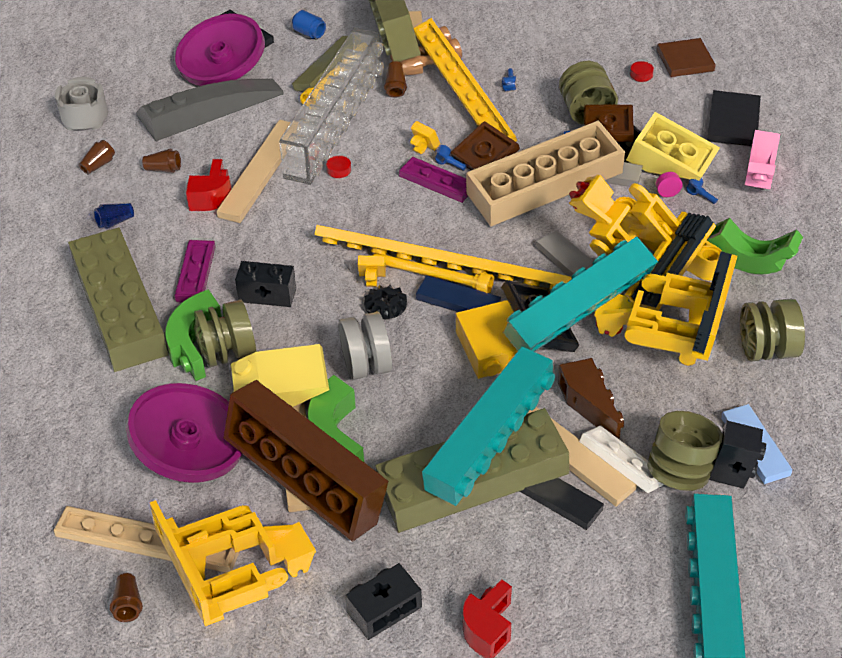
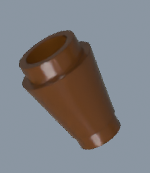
(395, 81)
(97, 156)
(163, 161)
(126, 600)

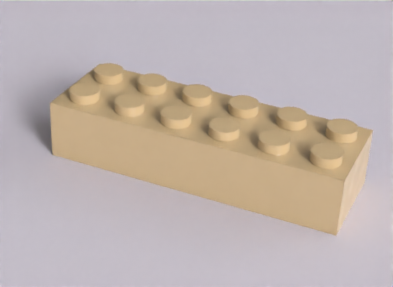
(543, 172)

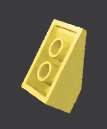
(671, 148)
(290, 373)

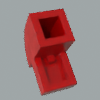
(208, 191)
(483, 624)

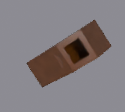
(586, 394)

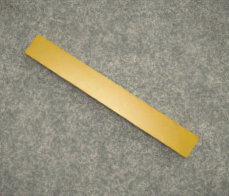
(459, 77)

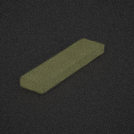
(316, 70)

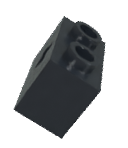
(266, 283)
(738, 454)
(383, 600)

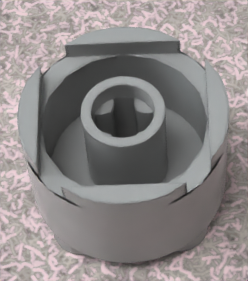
(81, 104)

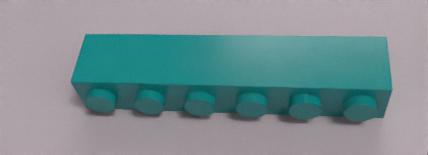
(581, 296)
(488, 426)
(715, 578)

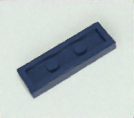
(453, 295)

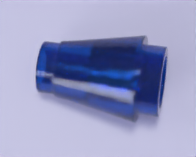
(112, 214)

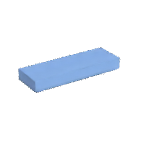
(774, 464)

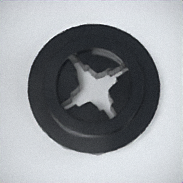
(374, 303)

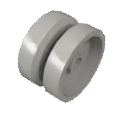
(365, 345)

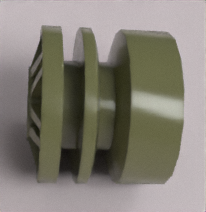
(586, 85)
(772, 329)
(224, 333)
(684, 450)

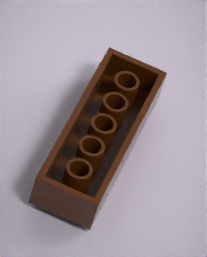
(305, 460)

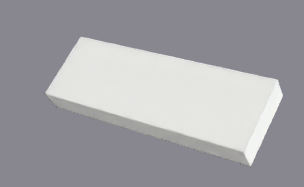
(620, 457)

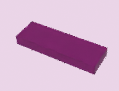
(435, 179)
(195, 269)

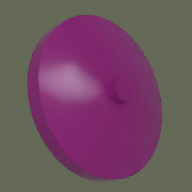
(220, 49)
(181, 433)

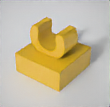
(423, 138)
(371, 268)

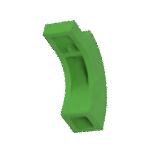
(752, 254)
(181, 333)
(330, 408)

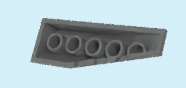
(204, 104)

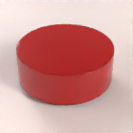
(641, 71)
(338, 166)

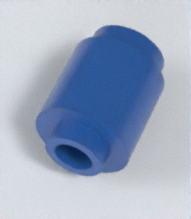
(308, 24)

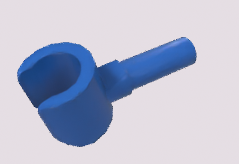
(508, 83)
(443, 156)
(695, 187)

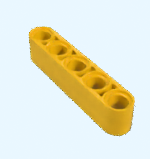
(704, 262)

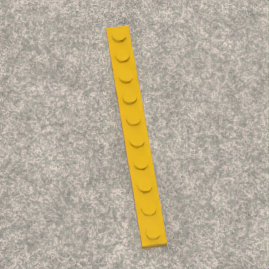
(431, 255)

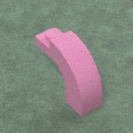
(762, 159)

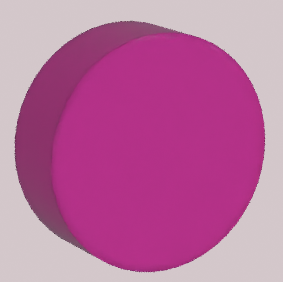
(668, 184)

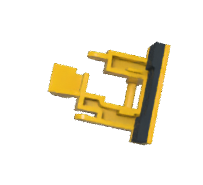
(678, 237)
(650, 329)

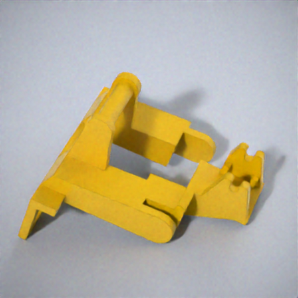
(238, 530)

